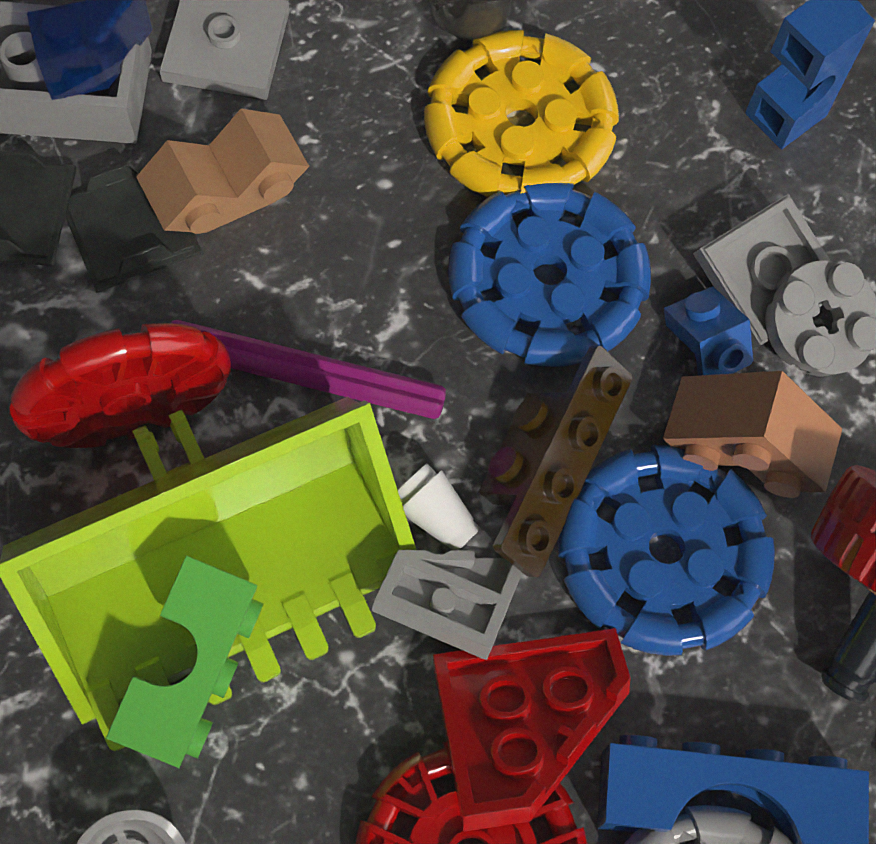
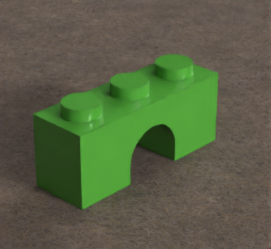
(168, 718)

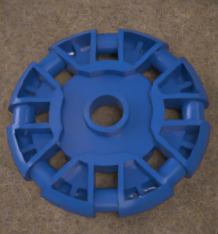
(549, 241)
(662, 586)

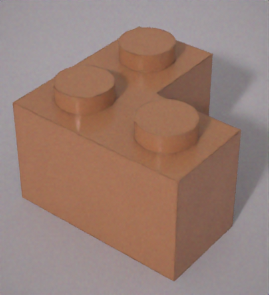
(755, 424)

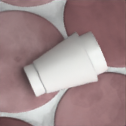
(437, 508)

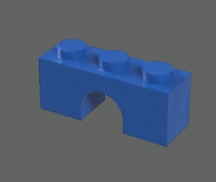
(816, 55)

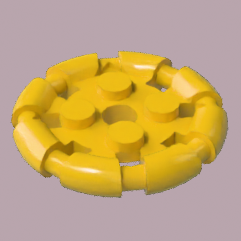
(525, 88)

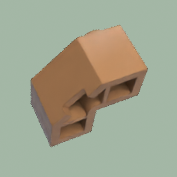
(217, 183)

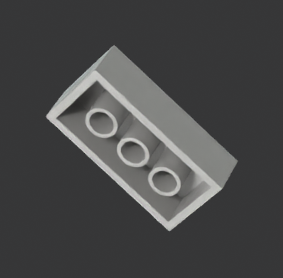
(26, 102)

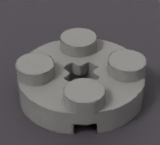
(795, 304)

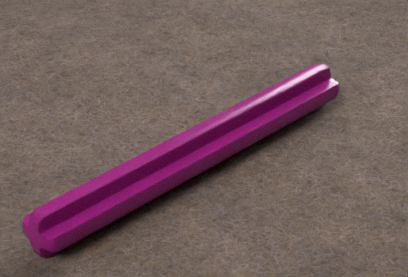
(330, 374)

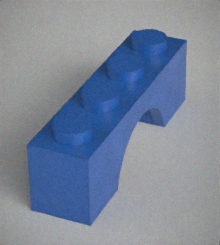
(807, 802)

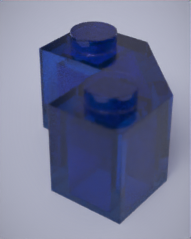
(86, 42)

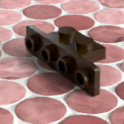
(550, 457)

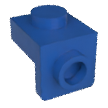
(712, 331)

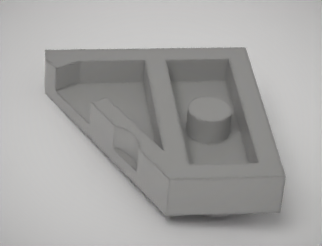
(449, 596)

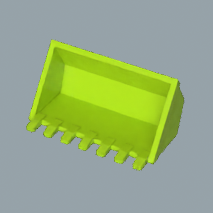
(291, 510)

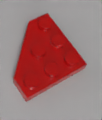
(525, 718)

